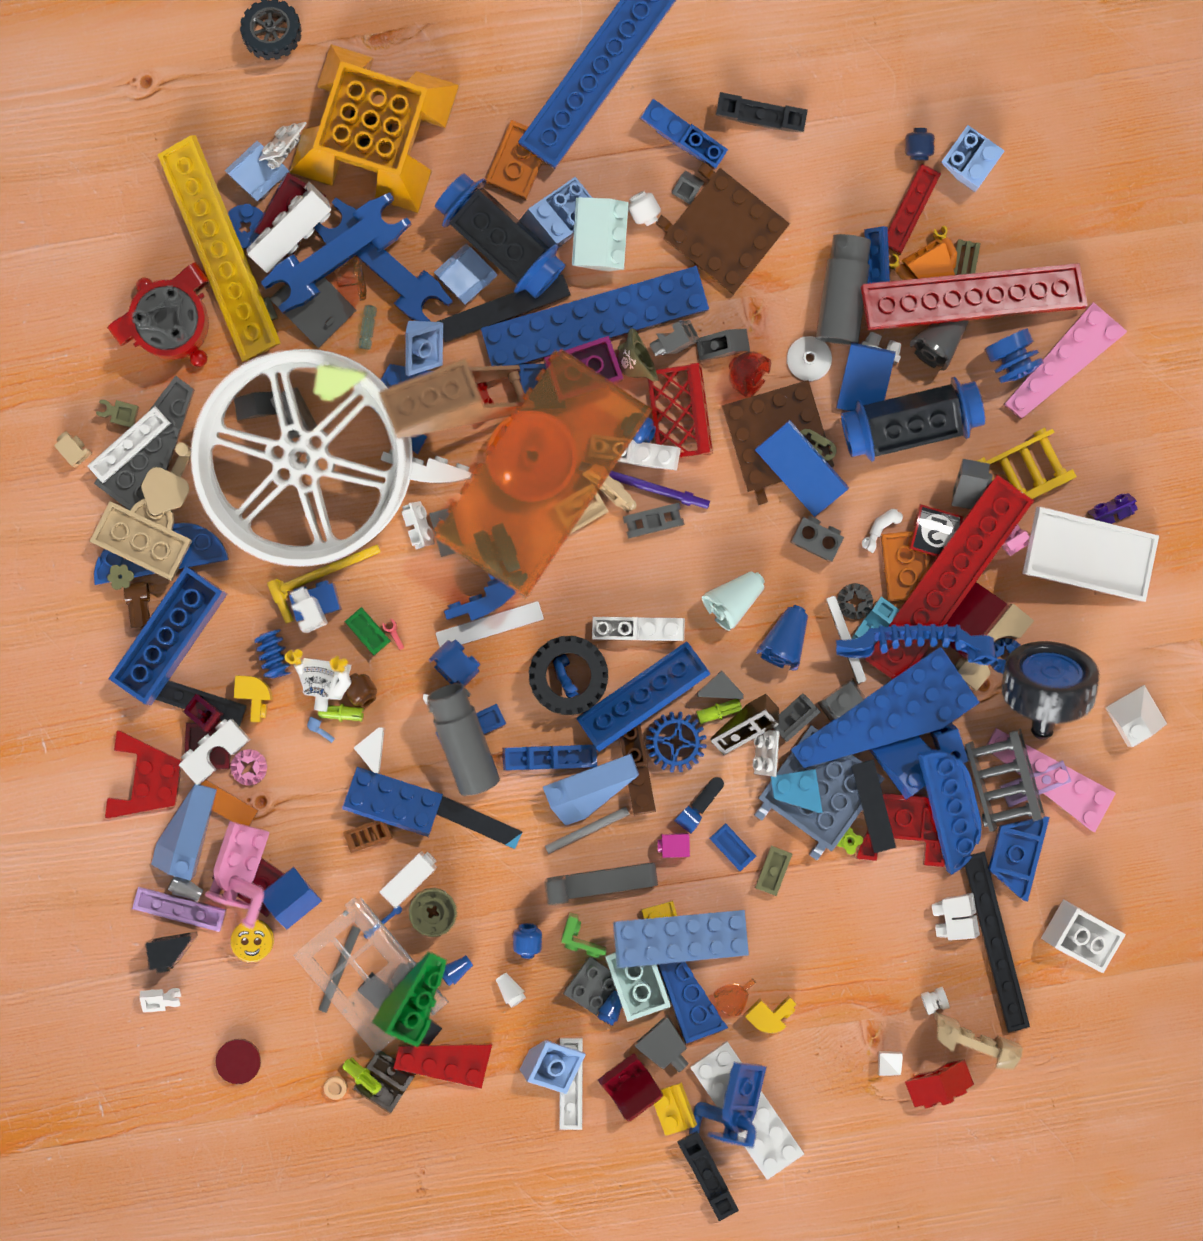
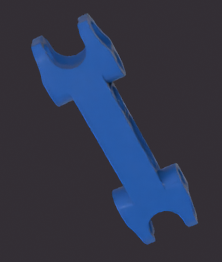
(305, 274)
(413, 290)

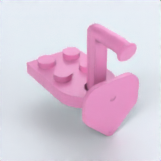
(237, 869)

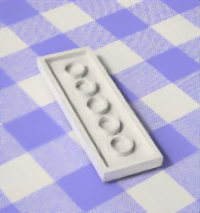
(774, 1143)

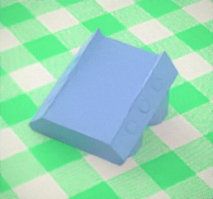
(255, 175)
(465, 274)

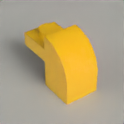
(256, 689)
(767, 1020)

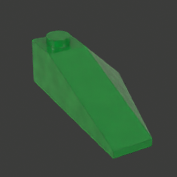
(409, 1005)

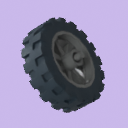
(266, 48)

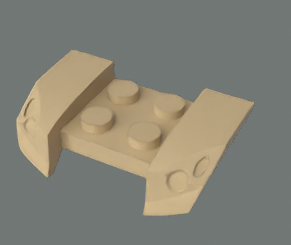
(950, 1033)

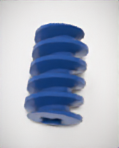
(272, 655)

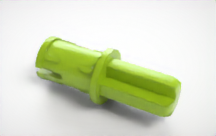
(719, 711)
(343, 713)
(361, 1075)

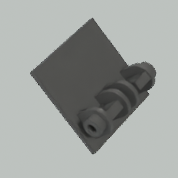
(591, 985)

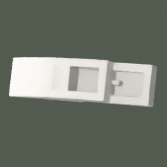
(651, 455)
(435, 471)
(638, 628)

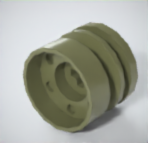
(437, 924)

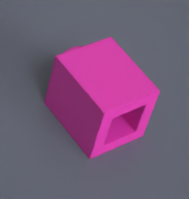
(674, 845)

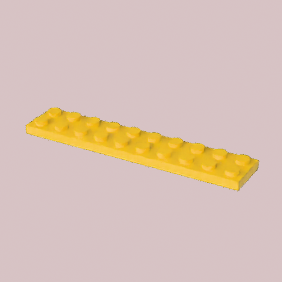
(219, 248)

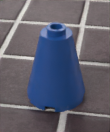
(786, 639)

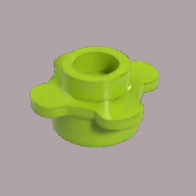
(850, 847)

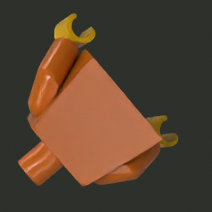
(932, 260)

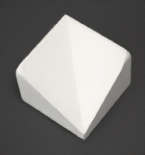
(889, 1063)

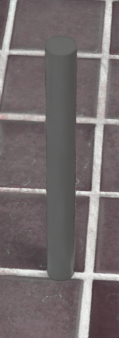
(353, 935)

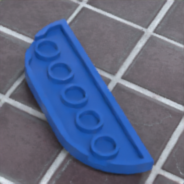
(203, 550)
(952, 806)

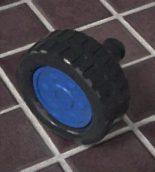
(1050, 684)

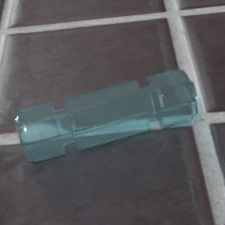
(367, 327)

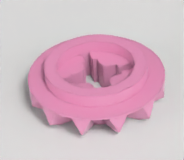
(259, 767)

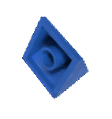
(290, 898)

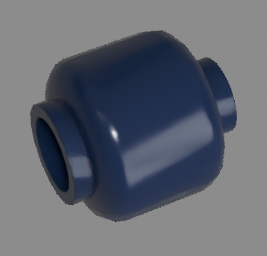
(920, 144)

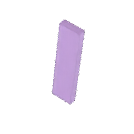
(179, 909)

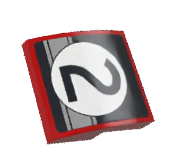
(933, 529)

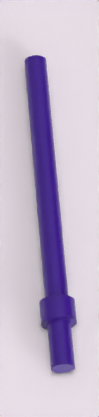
(687, 498)

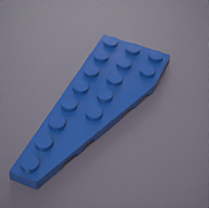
(907, 706)

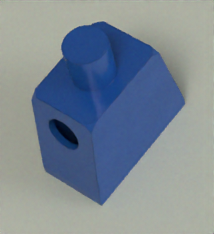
(949, 740)

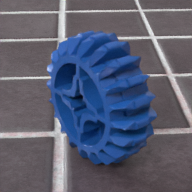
(678, 726)

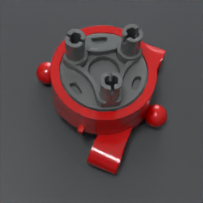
(167, 317)

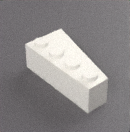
(290, 228)

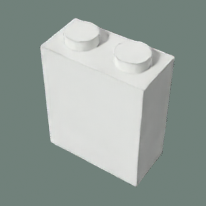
(409, 878)

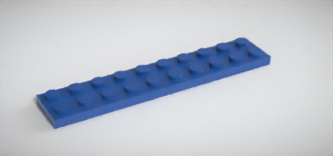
(593, 78)
(595, 317)

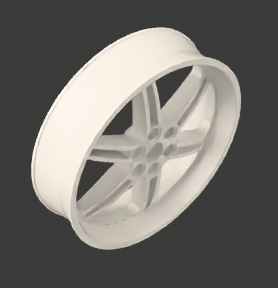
(230, 519)

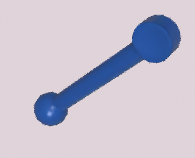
(397, 910)

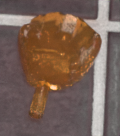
(733, 998)

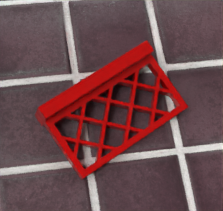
(698, 405)

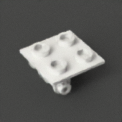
(283, 143)
(766, 753)

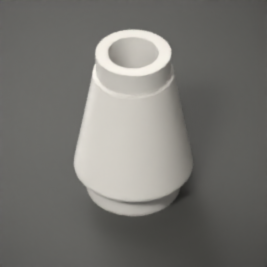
(510, 990)

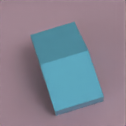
(881, 614)

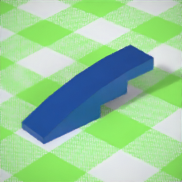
(549, 757)

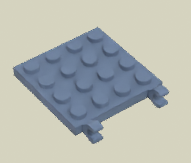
(837, 795)

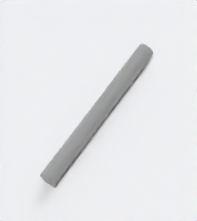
(580, 833)

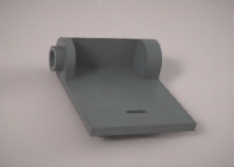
(314, 314)

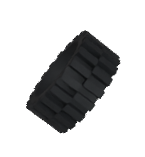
(539, 667)

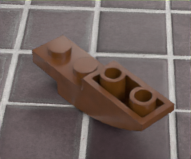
(640, 787)

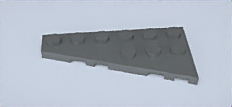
(127, 481)

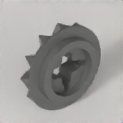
(847, 594)

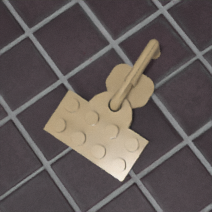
(147, 538)

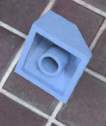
(552, 1065)

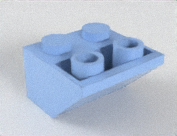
(972, 158)

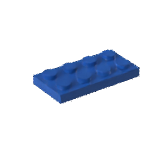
(392, 801)

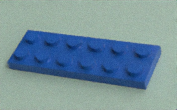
(643, 696)

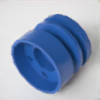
(1014, 356)

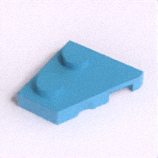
(798, 789)

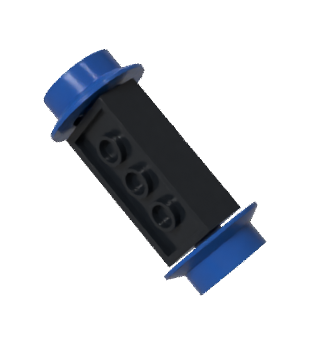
(499, 235)
(913, 419)

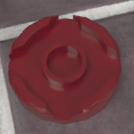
(238, 1061)

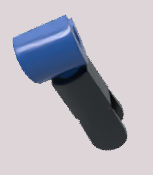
(690, 816)

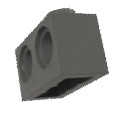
(815, 544)

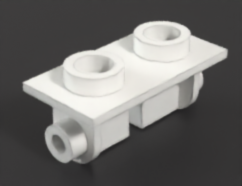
(415, 515)

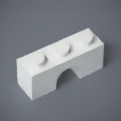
(198, 763)

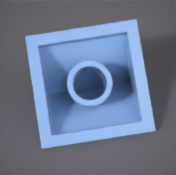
(423, 346)

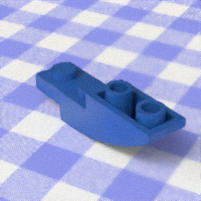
(683, 134)
(496, 596)

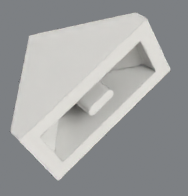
(371, 749)

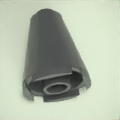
(938, 343)

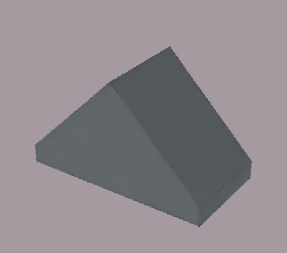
(254, 405)
(720, 687)

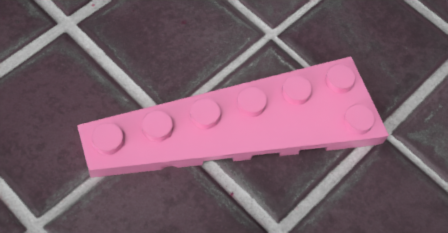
(1075, 350)
(1080, 798)

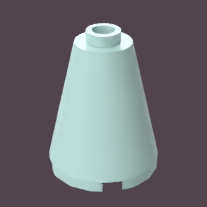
(733, 598)

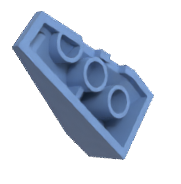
(182, 841)

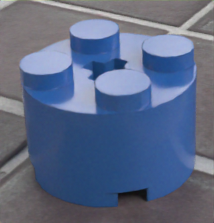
(454, 663)

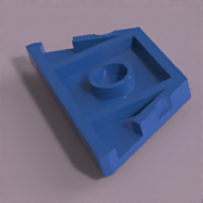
(1017, 854)

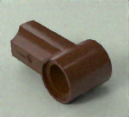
(137, 599)

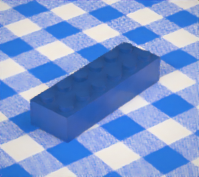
(168, 636)

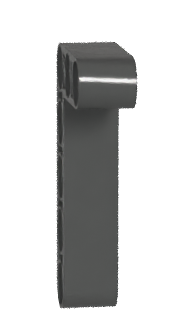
(565, 887)

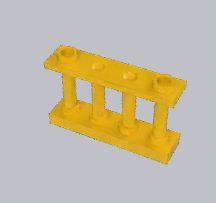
(1041, 485)

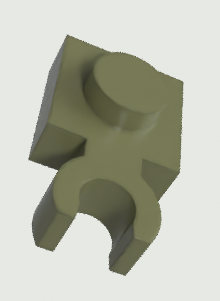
(121, 413)

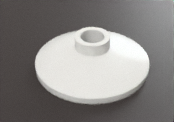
(801, 367)

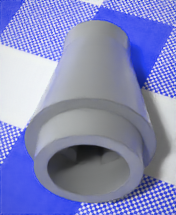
(185, 888)

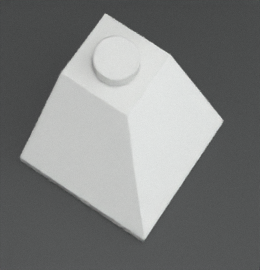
(1136, 716)

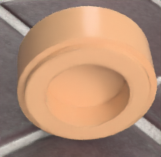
(335, 1087)

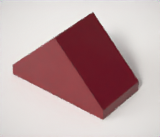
(203, 713)

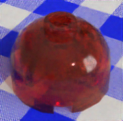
(747, 372)

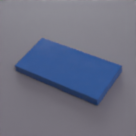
(802, 468)

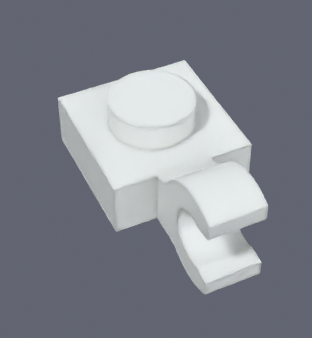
(157, 1000)

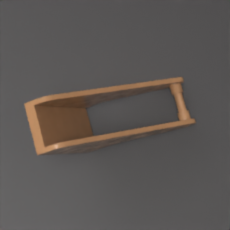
(447, 399)

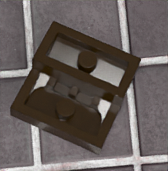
(393, 1082)

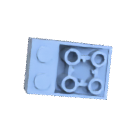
(554, 215)

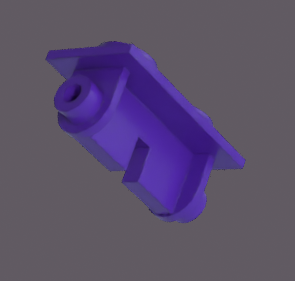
(1122, 505)

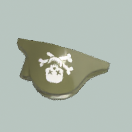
(635, 359)

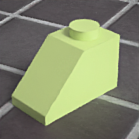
(335, 381)

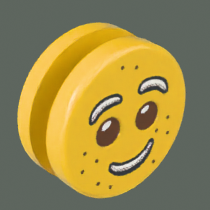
(252, 943)

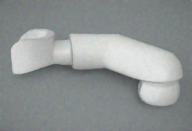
(879, 524)

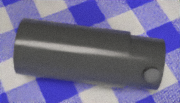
(842, 295)
(462, 739)

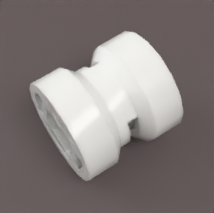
(930, 1002)

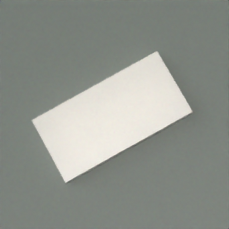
(1090, 554)

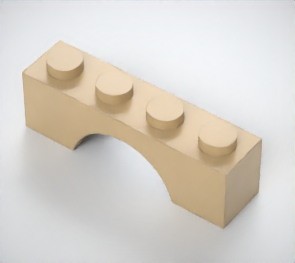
(1011, 624)

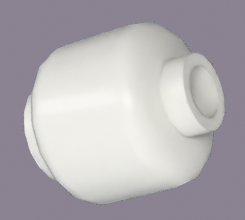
(644, 208)

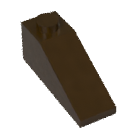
(747, 724)

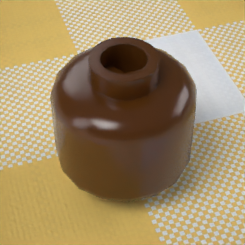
(361, 691)

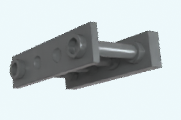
(1026, 786)

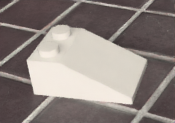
(1083, 936)

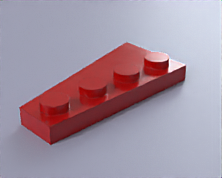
(453, 1063)

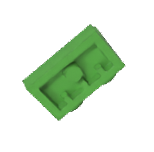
(572, 929)

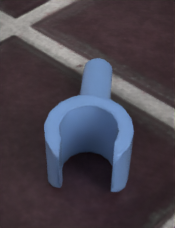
(314, 724)

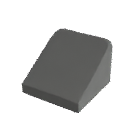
(687, 187)

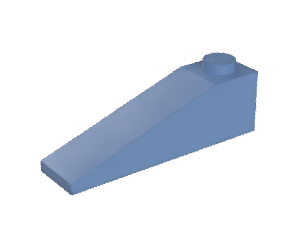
(584, 792)

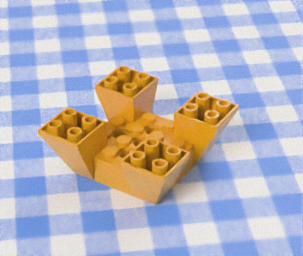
(388, 154)

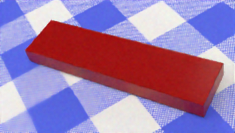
(911, 207)

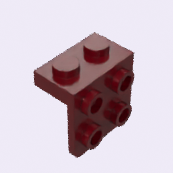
(631, 1087)

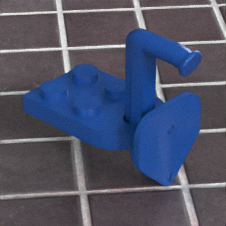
(739, 1105)

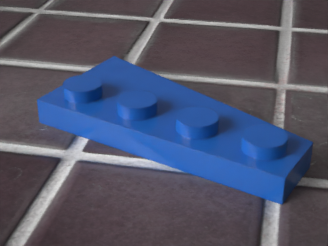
(689, 1002)

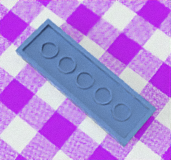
(680, 938)

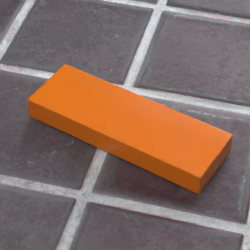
(231, 806)

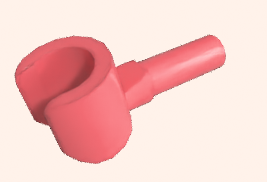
(394, 634)

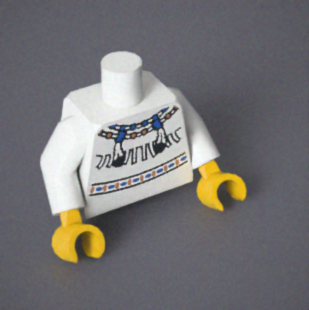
(321, 678)

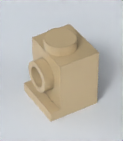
(72, 449)

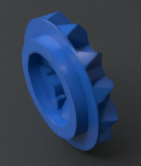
(1010, 645)

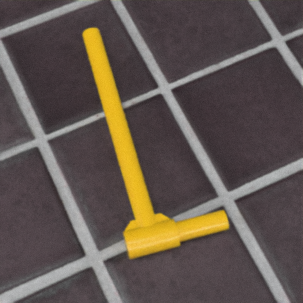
(279, 589)

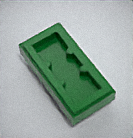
(367, 631)

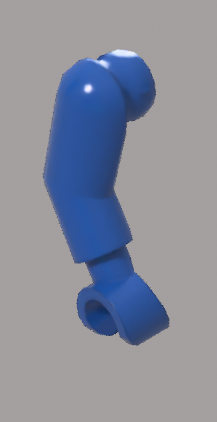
(565, 681)

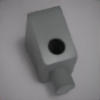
(841, 700)
(663, 1045)

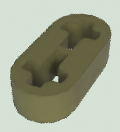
(822, 441)

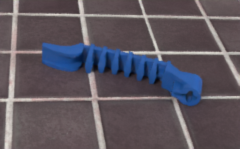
(978, 648)

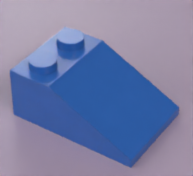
(902, 764)

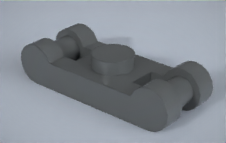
(653, 520)

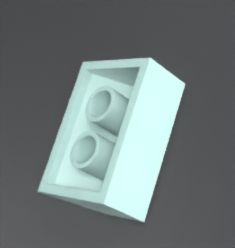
(600, 234)
(638, 988)

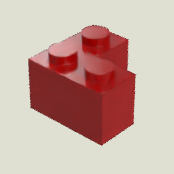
(940, 1085)

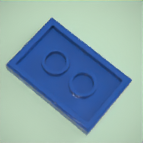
(865, 376)

